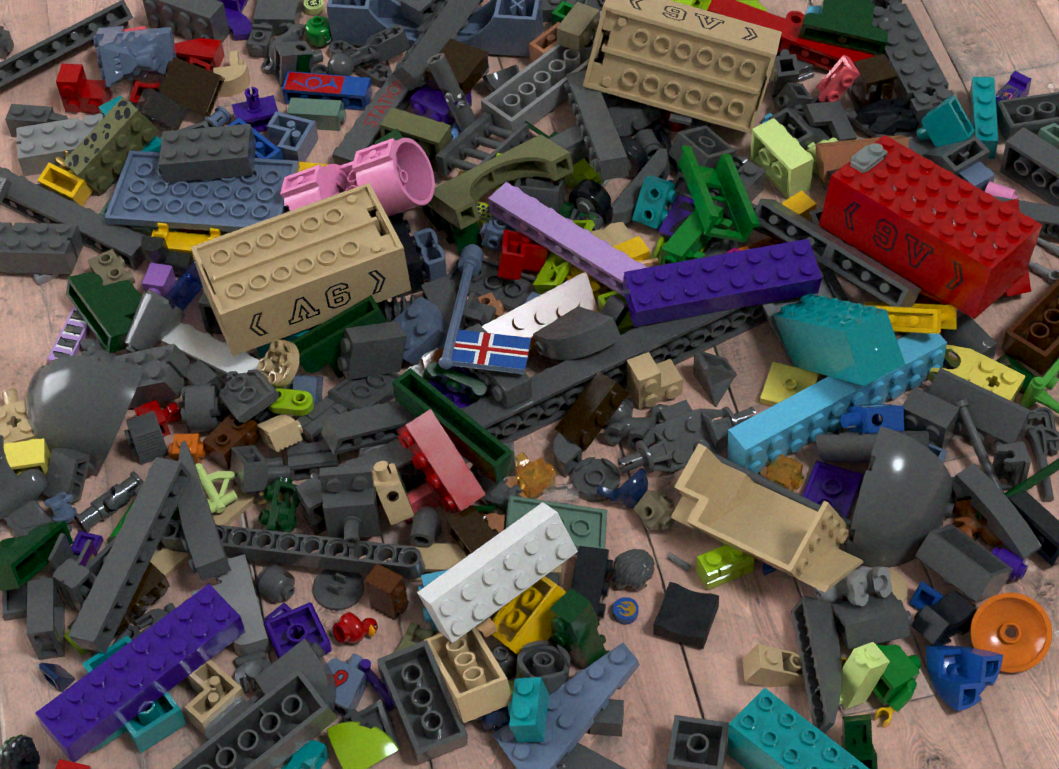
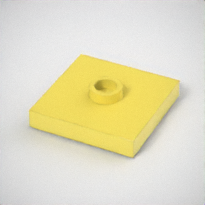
(785, 382)

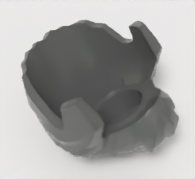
(632, 569)

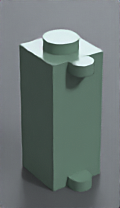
(325, 113)

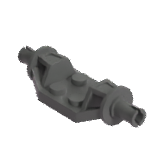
(679, 438)

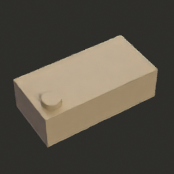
(471, 674)

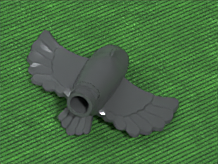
(19, 497)

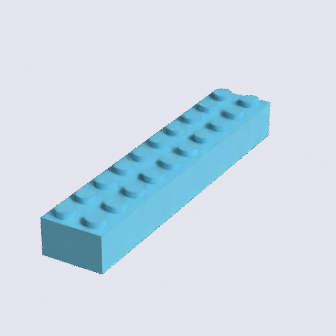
(819, 407)

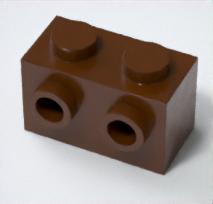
(227, 435)

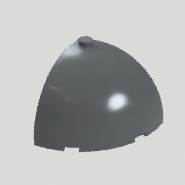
(81, 404)
(899, 501)

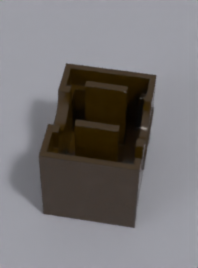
(874, 80)

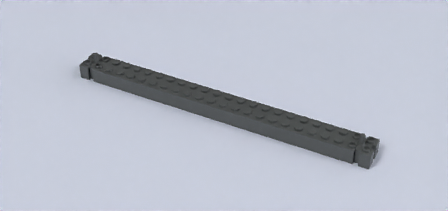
(557, 390)

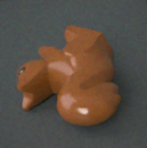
(970, 525)

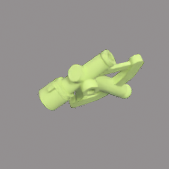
(217, 501)

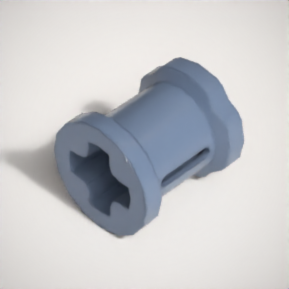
(217, 119)

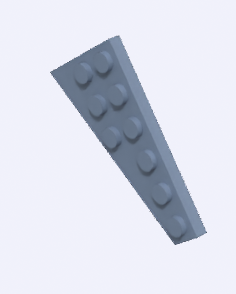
(571, 711)

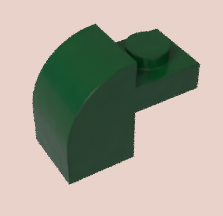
(858, 739)

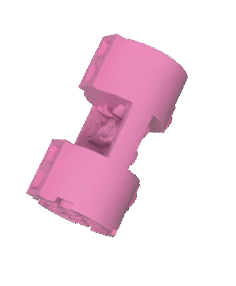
(395, 170)

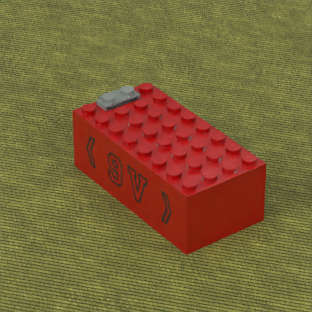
(929, 225)

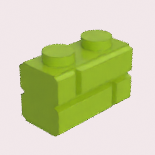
(722, 566)

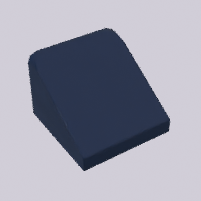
(56, 676)

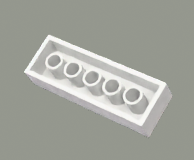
(497, 572)

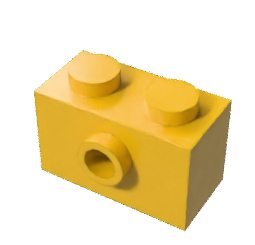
(65, 183)

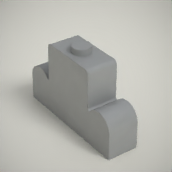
(239, 592)

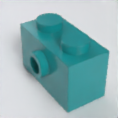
(529, 709)

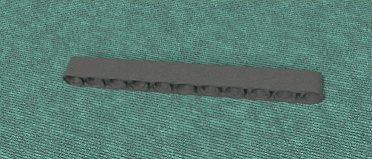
(302, 546)

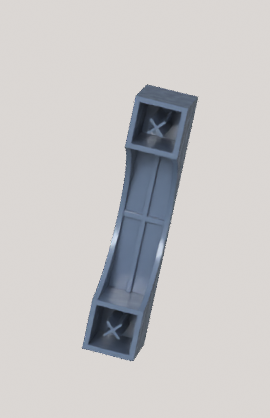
(496, 27)

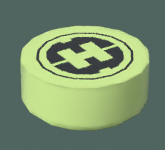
(313, 7)

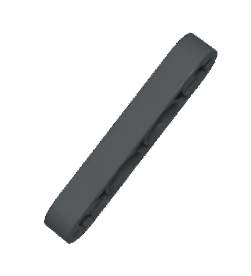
(378, 71)

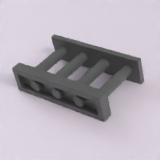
(474, 136)

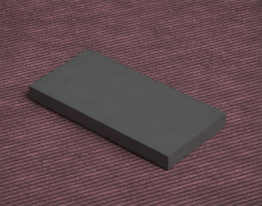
(510, 292)

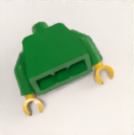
(897, 682)

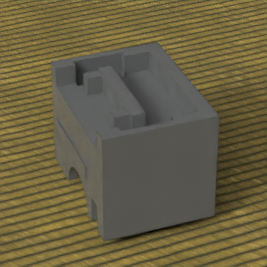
(546, 192)

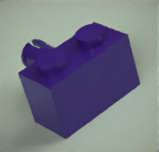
(255, 110)

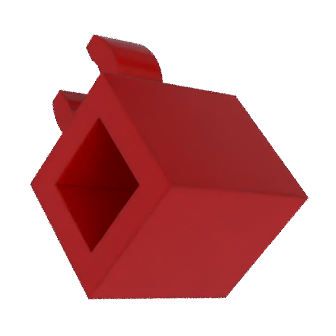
(169, 414)

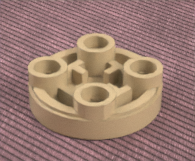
(280, 363)

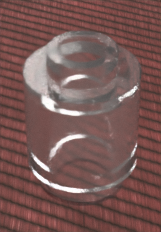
(561, 493)

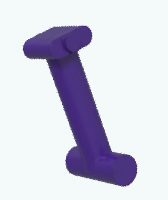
(376, 683)

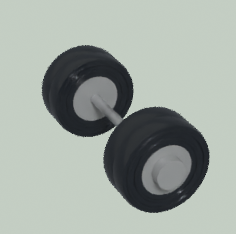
(592, 196)

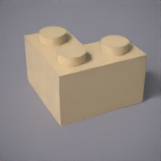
(652, 382)
(215, 693)

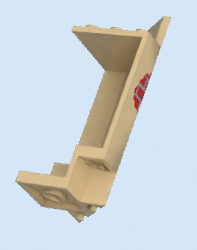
(762, 522)

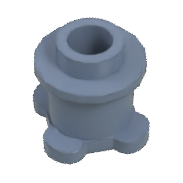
(61, 507)

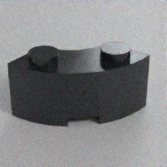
(945, 618)

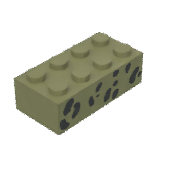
(106, 148)

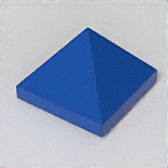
(925, 596)

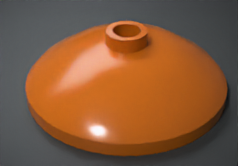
(1031, 629)

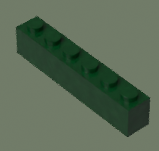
(466, 434)

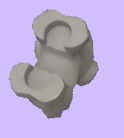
(858, 586)

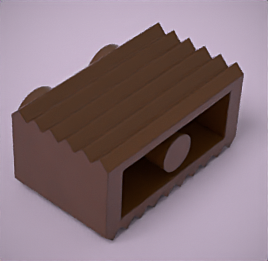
(386, 591)

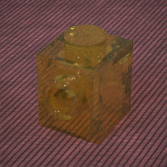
(786, 472)

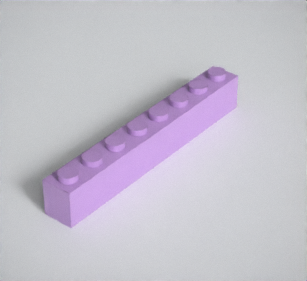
(562, 236)

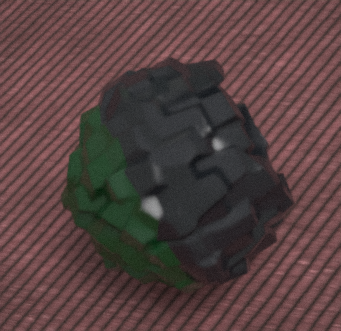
(19, 753)

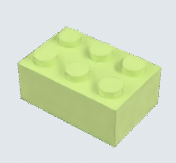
(782, 157)

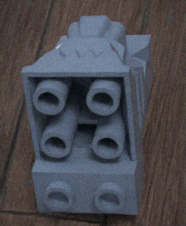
(133, 53)

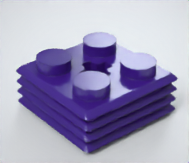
(299, 621)

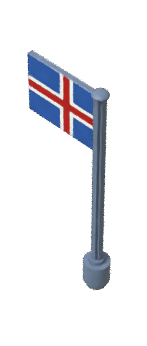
(479, 348)

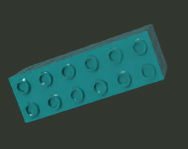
(839, 338)
(777, 737)

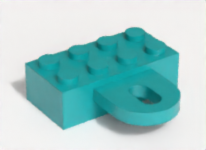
(151, 724)

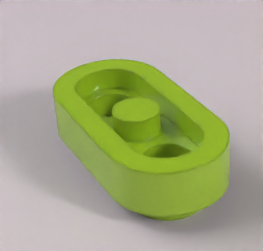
(288, 402)

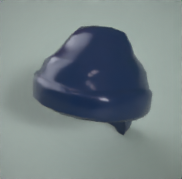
(630, 492)

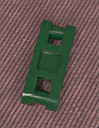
(455, 381)

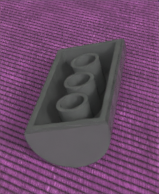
(1027, 112)
(855, 446)

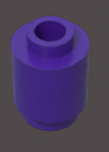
(1013, 561)

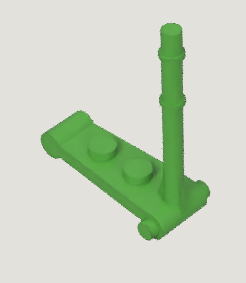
(1037, 389)

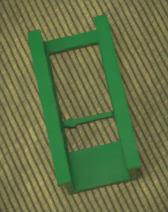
(732, 191)

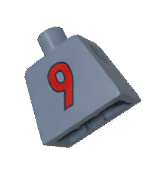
(349, 683)

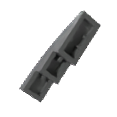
(1001, 514)

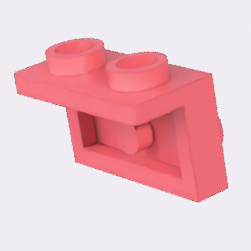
(837, 80)

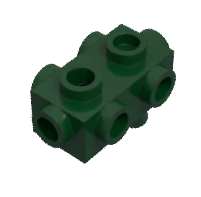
(279, 514)

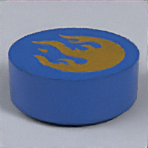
(625, 610)

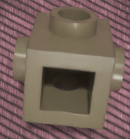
(655, 510)

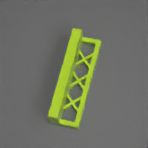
(555, 267)

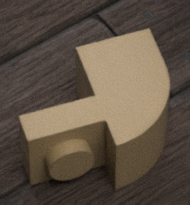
(235, 76)

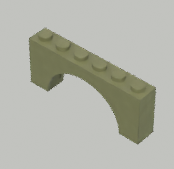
(536, 157)

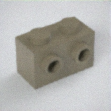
(578, 26)
(110, 268)

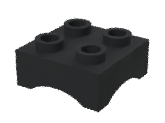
(686, 615)

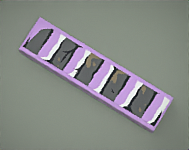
(69, 339)

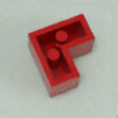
(78, 92)
(519, 253)

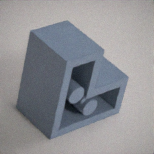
(292, 135)

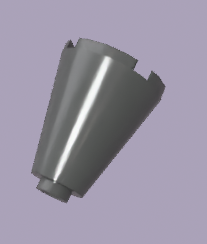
(151, 321)

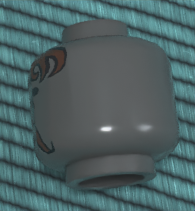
(276, 583)

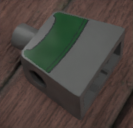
(294, 57)

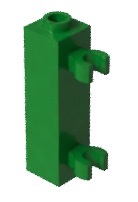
(689, 239)

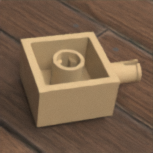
(14, 419)

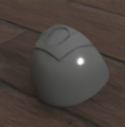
(497, 79)

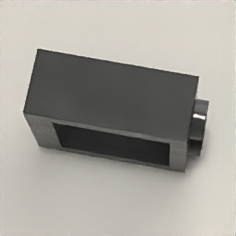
(45, 618)

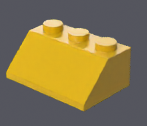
(528, 615)

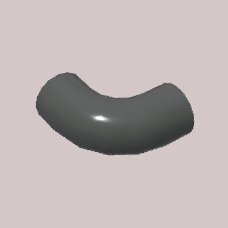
(425, 527)

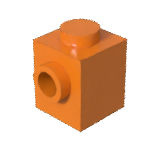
(194, 444)

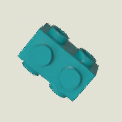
(654, 201)

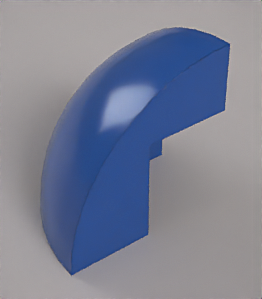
(961, 673)

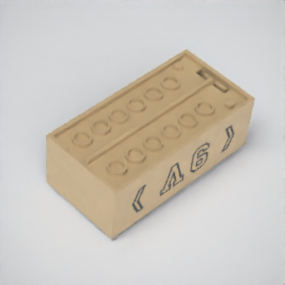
(683, 60)
(301, 268)

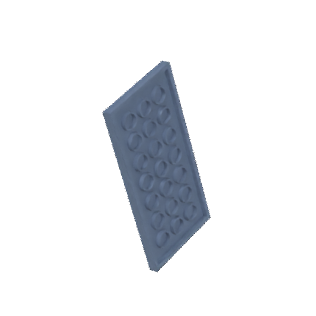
(215, 203)

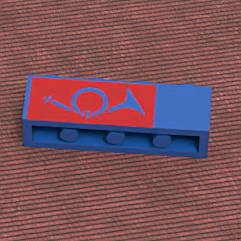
(351, 90)

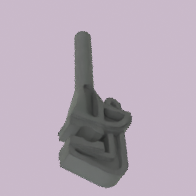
(1042, 441)

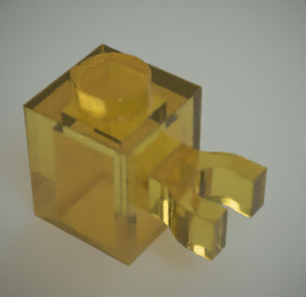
(534, 475)

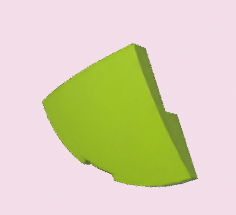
(360, 746)

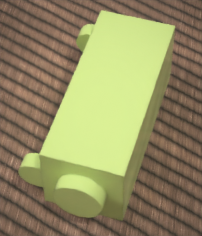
(861, 674)

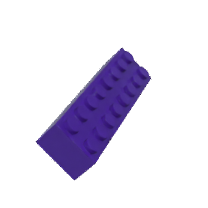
(721, 282)
(140, 673)

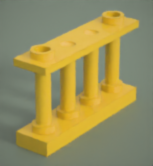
(919, 317)

